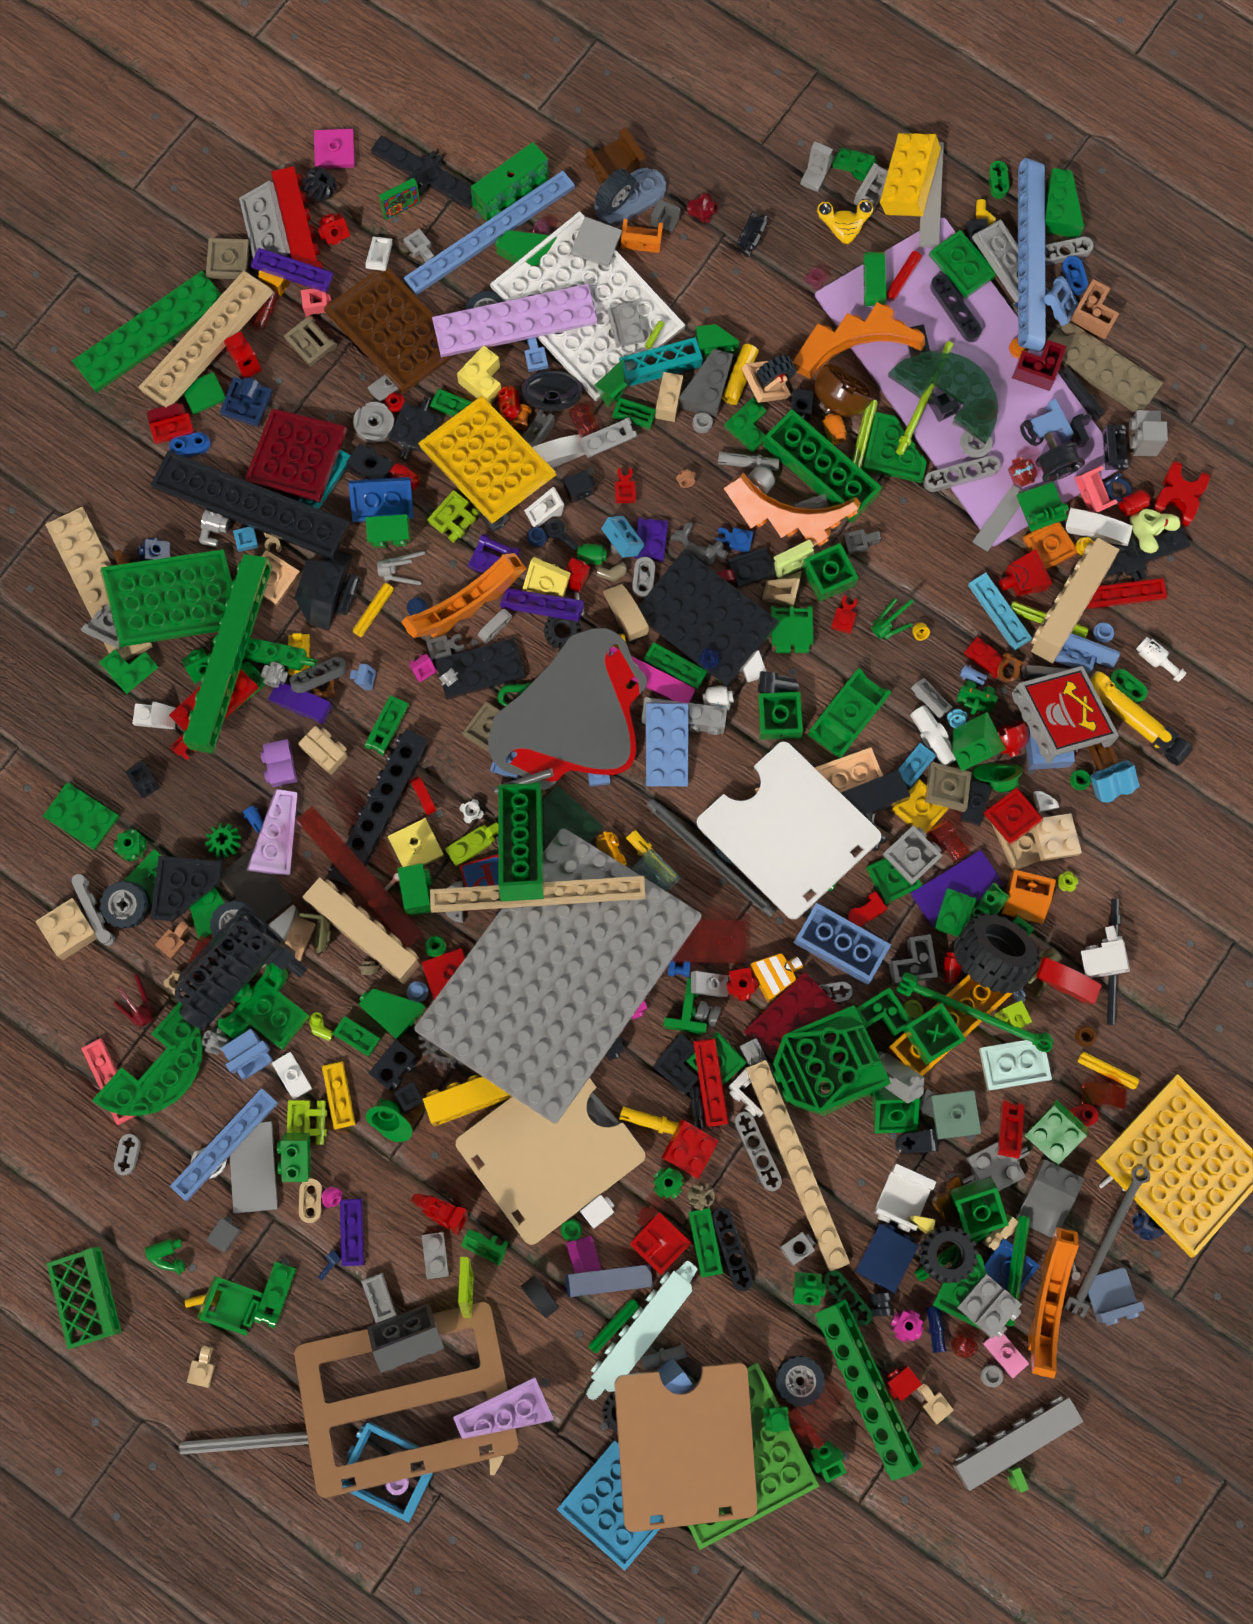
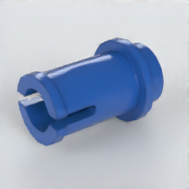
(254, 818)

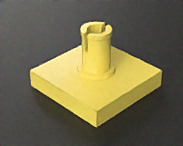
(546, 578)
(416, 844)

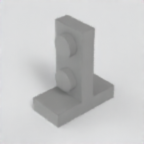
(818, 166)

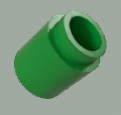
(592, 554)

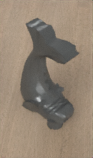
(704, 554)

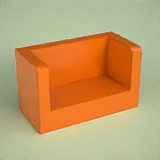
(641, 238)

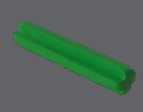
(613, 1326)

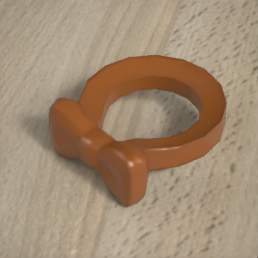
(1008, 657)
(328, 693)

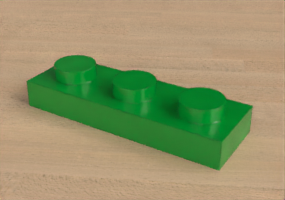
(675, 666)
(705, 1242)

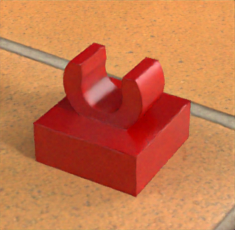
(180, 747)

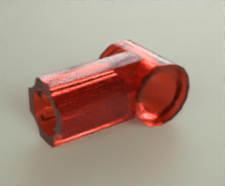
(946, 836)

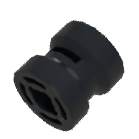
(882, 1304)

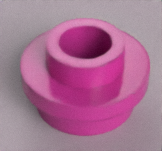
(331, 1197)

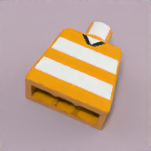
(775, 974)

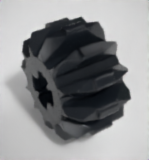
(319, 183)

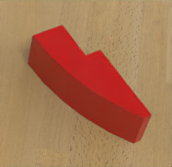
(1068, 981)

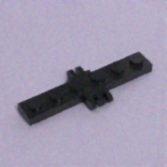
(424, 170)
(1134, 560)

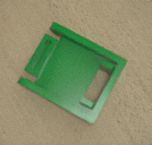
(233, 1306)

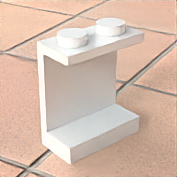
(903, 1197)

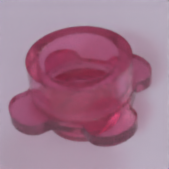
(816, 272)

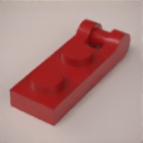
(1010, 1129)

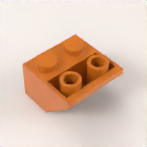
(1029, 896)

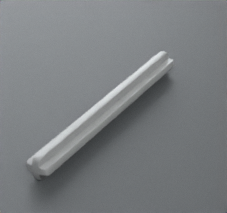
(241, 1443)

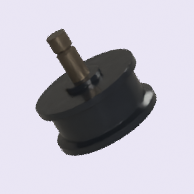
(1059, 460)

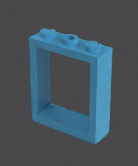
(353, 1456)

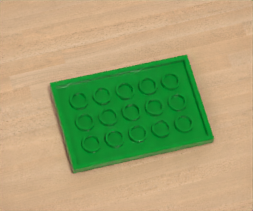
(167, 597)

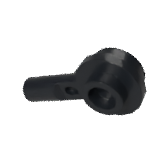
(556, 529)

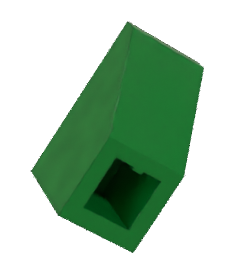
(714, 337)

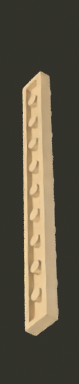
(554, 894)
(797, 1165)

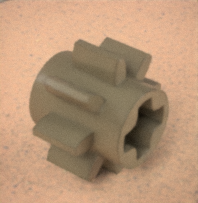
(701, 1195)

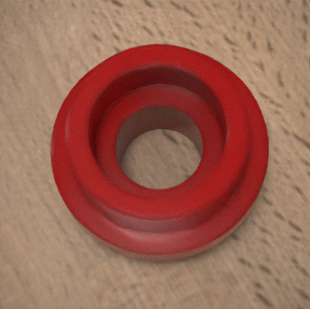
(398, 405)

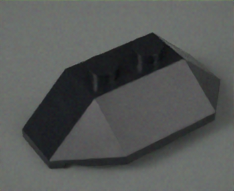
(322, 587)

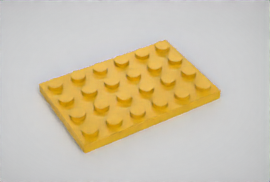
(487, 459)

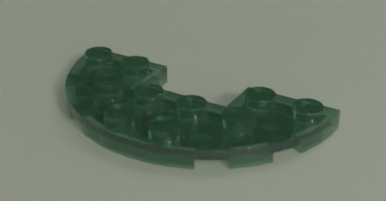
(958, 379)

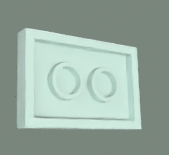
(1014, 1065)

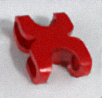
(1181, 493)

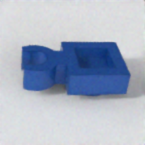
(739, 539)

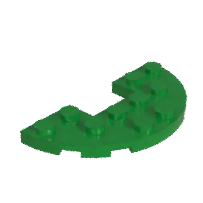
(166, 1078)

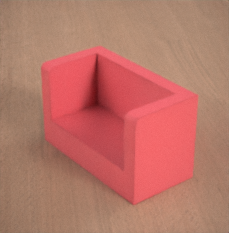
(1093, 490)

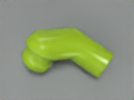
(317, 1027)

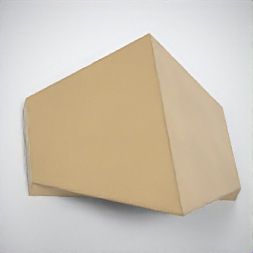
(782, 590)

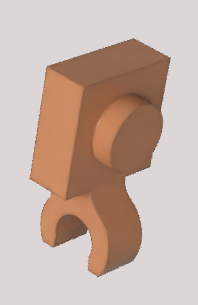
(172, 941)

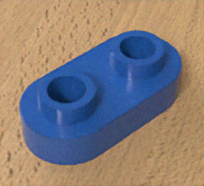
(1075, 276)
(189, 446)

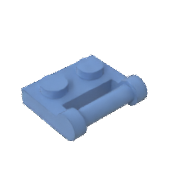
(1066, 304)

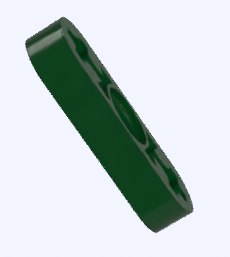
(832, 1288)

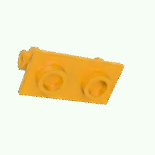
(609, 844)

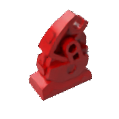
(442, 1212)

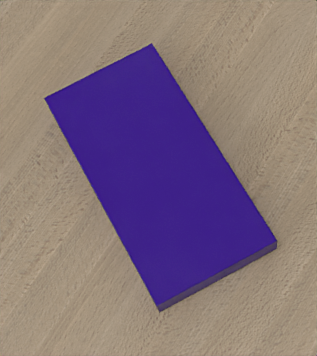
(968, 877)

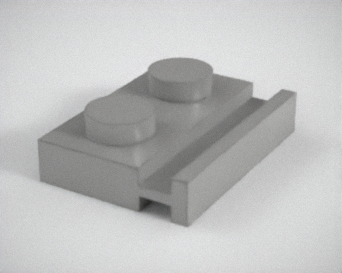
(626, 324)

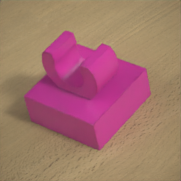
(422, 667)

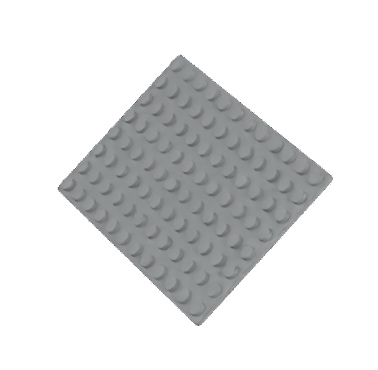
(557, 982)

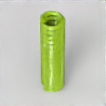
(650, 341)

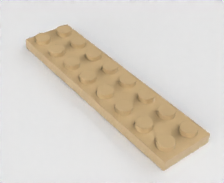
(205, 339)
(84, 558)

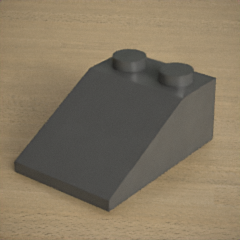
(1049, 1197)

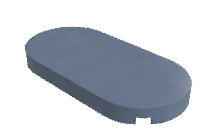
(648, 191)

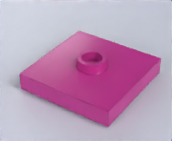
(334, 148)

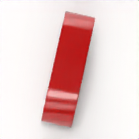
(423, 795)

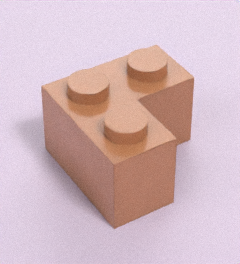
(1092, 313)

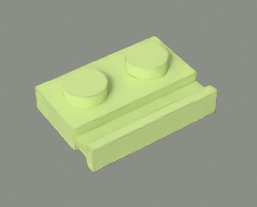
(792, 559)

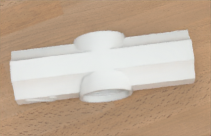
(933, 735)

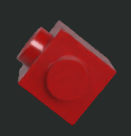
(579, 574)
(902, 1383)

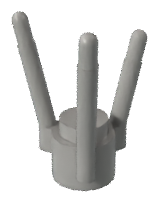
(388, 567)

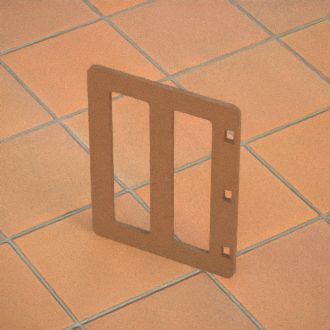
(396, 1467)

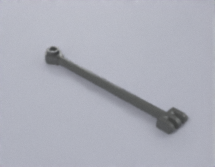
(1078, 1301)

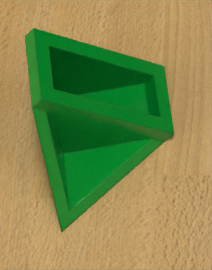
(612, 384)

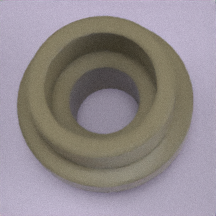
(369, 967)

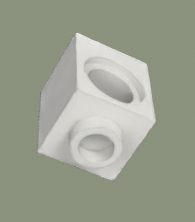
(598, 1211)

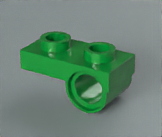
(854, 162)

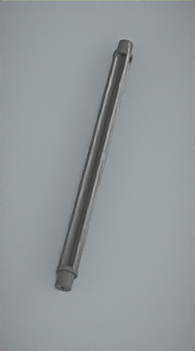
(711, 858)

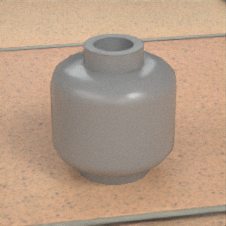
(762, 478)

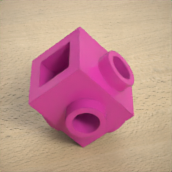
(898, 1325)

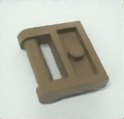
(306, 345)

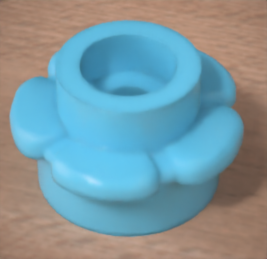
(957, 718)

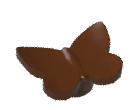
(943, 1200)

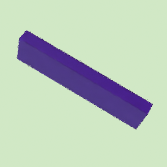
(292, 270)
(542, 604)

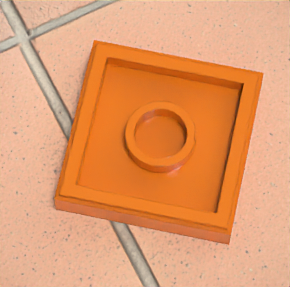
(1052, 545)

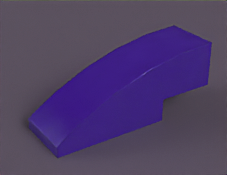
(303, 703)

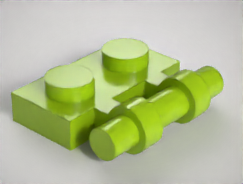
(448, 512)
(299, 1119)

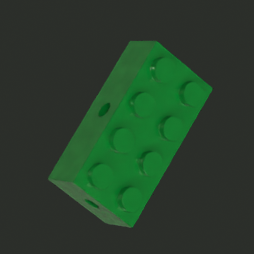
(510, 182)

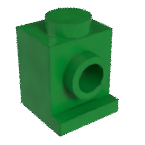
(776, 1419)

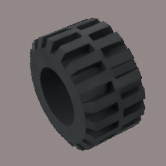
(929, 1254)

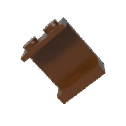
(617, 155)

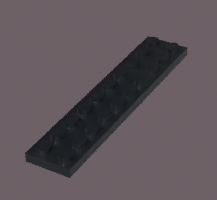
(250, 505)

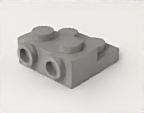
(913, 854)
(990, 1307)

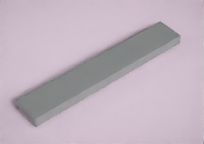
(930, 220)

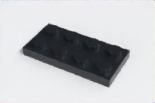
(482, 668)

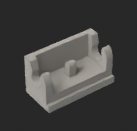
(872, 186)

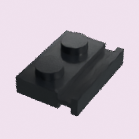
(752, 567)

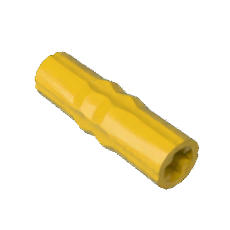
(737, 378)

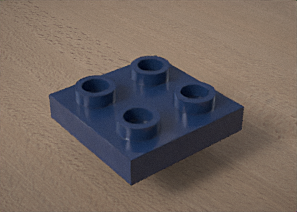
(246, 401)

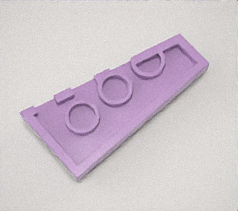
(275, 841)
(510, 1410)

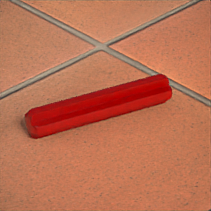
(903, 275)

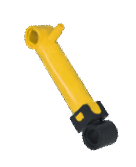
(1163, 739)

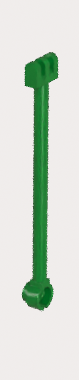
(908, 983)

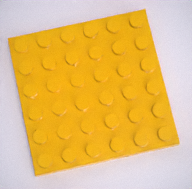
(1194, 1165)

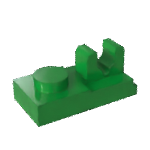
(483, 1247)

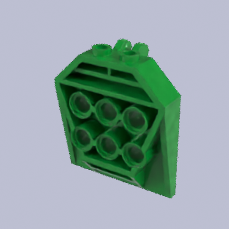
(861, 1058)

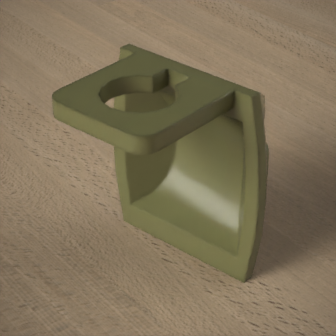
(322, 933)

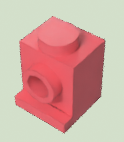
(314, 301)

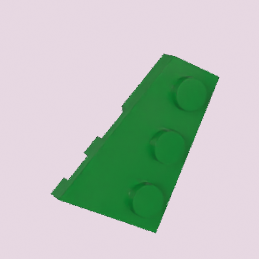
(203, 911)

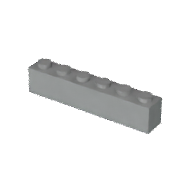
(1017, 1442)

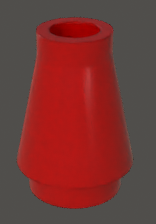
(951, 968)

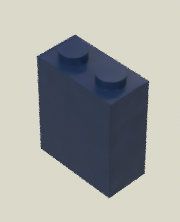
(886, 1257)

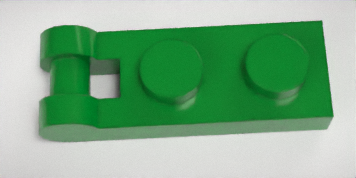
(387, 725)
(275, 1294)

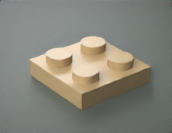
(1057, 837)

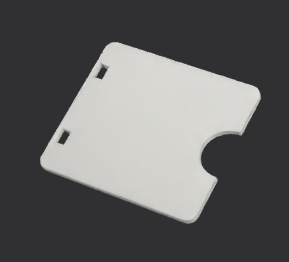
(790, 832)

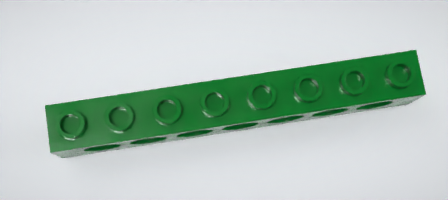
(877, 1396)

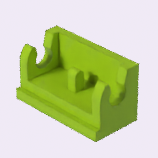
(1015, 1014)

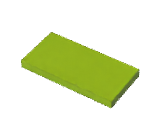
(466, 1287)

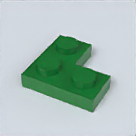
(743, 425)
(126, 674)

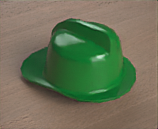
(1000, 776)
(388, 1120)

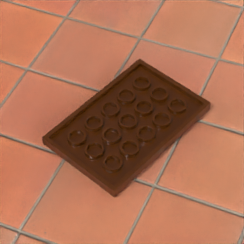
(390, 328)

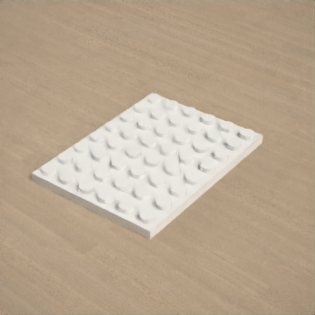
(588, 350)

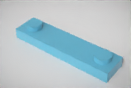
(1000, 611)

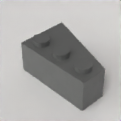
(708, 385)

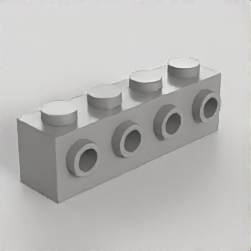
(700, 717)

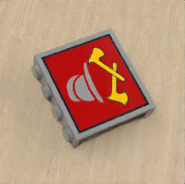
(1064, 713)

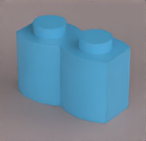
(1114, 781)

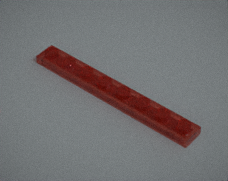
(359, 877)

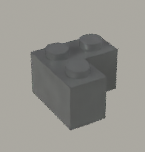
(920, 961)

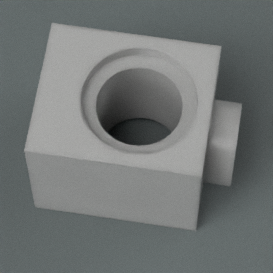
(789, 1253)

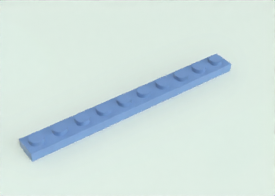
(489, 232)

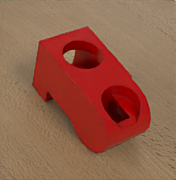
(868, 912)

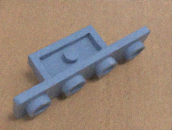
(1083, 652)

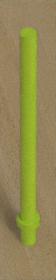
(905, 440)

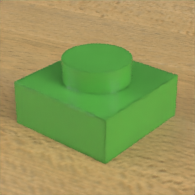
(1017, 1479)

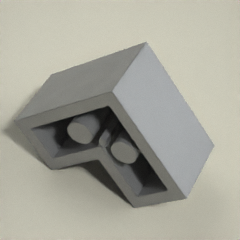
(1148, 433)

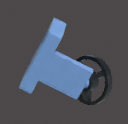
(1052, 421)

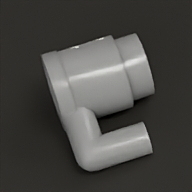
(212, 522)

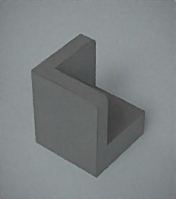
(666, 214)
(224, 1235)

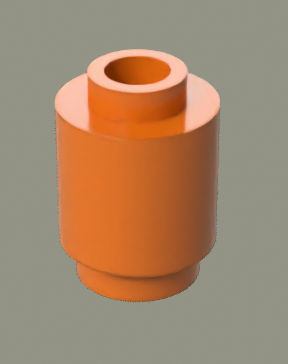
(834, 428)

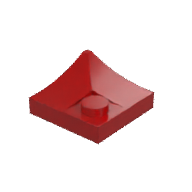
(660, 1243)

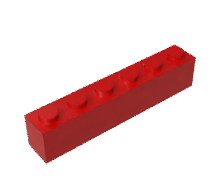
(295, 217)

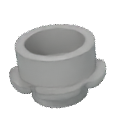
(449, 677)

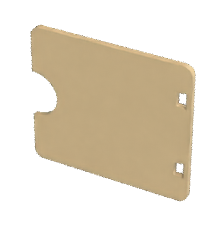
(547, 1166)

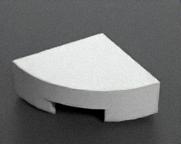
(1044, 802)

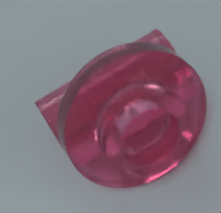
(542, 227)

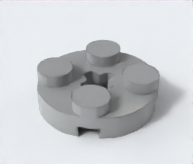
(373, 433)

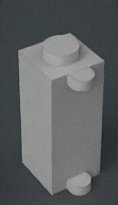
(905, 1081)

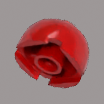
(1014, 737)

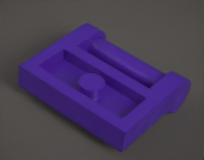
(482, 560)

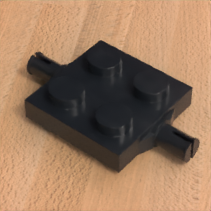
(413, 426)

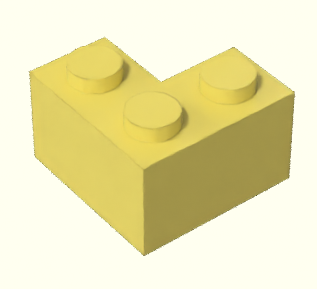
(477, 375)

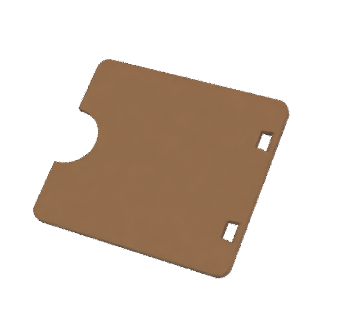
(685, 1449)

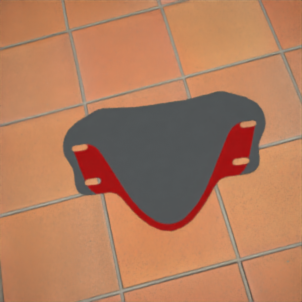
(573, 713)

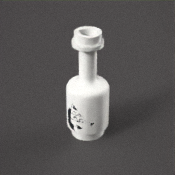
(1157, 656)

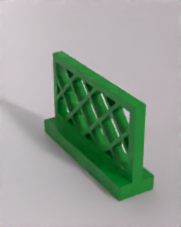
(99, 1288)

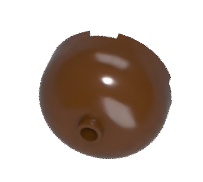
(841, 391)

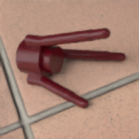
(141, 1015)

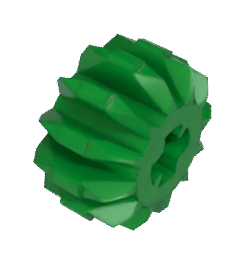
(216, 838)

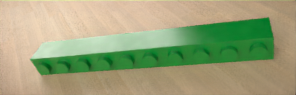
(227, 654)

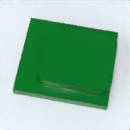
(204, 393)

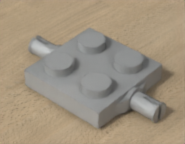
(1002, 1169)

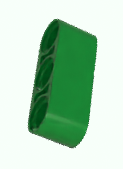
(874, 278)

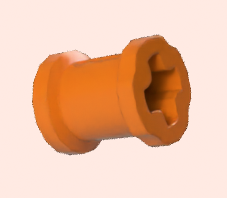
(520, 421)

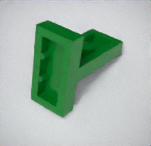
(688, 1012)

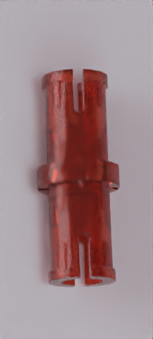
(265, 311)

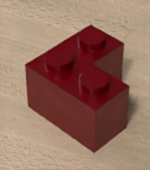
(1042, 369)

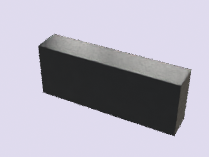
(878, 794)

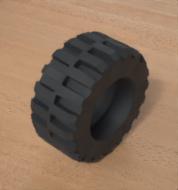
(996, 953)

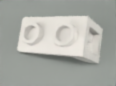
(743, 1081)

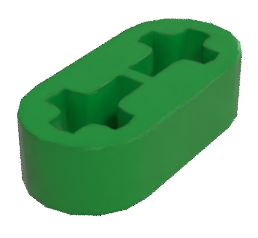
(1002, 179)

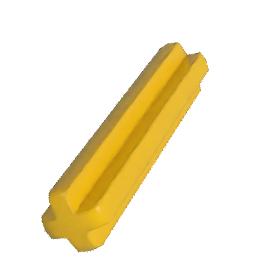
(372, 610)
(1108, 1070)

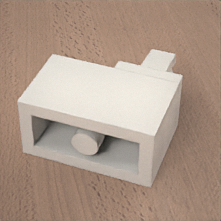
(1108, 959)

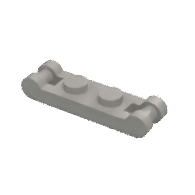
(88, 902)

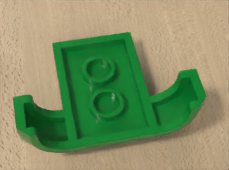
(267, 1011)

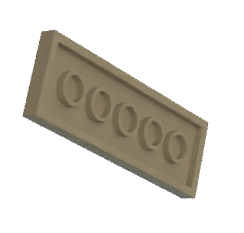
(1105, 367)

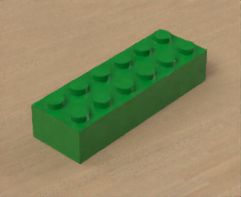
(820, 463)
(520, 842)

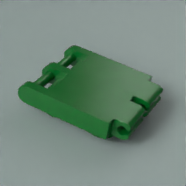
(793, 630)

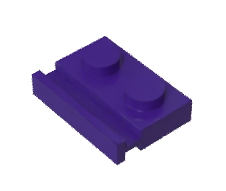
(653, 535)

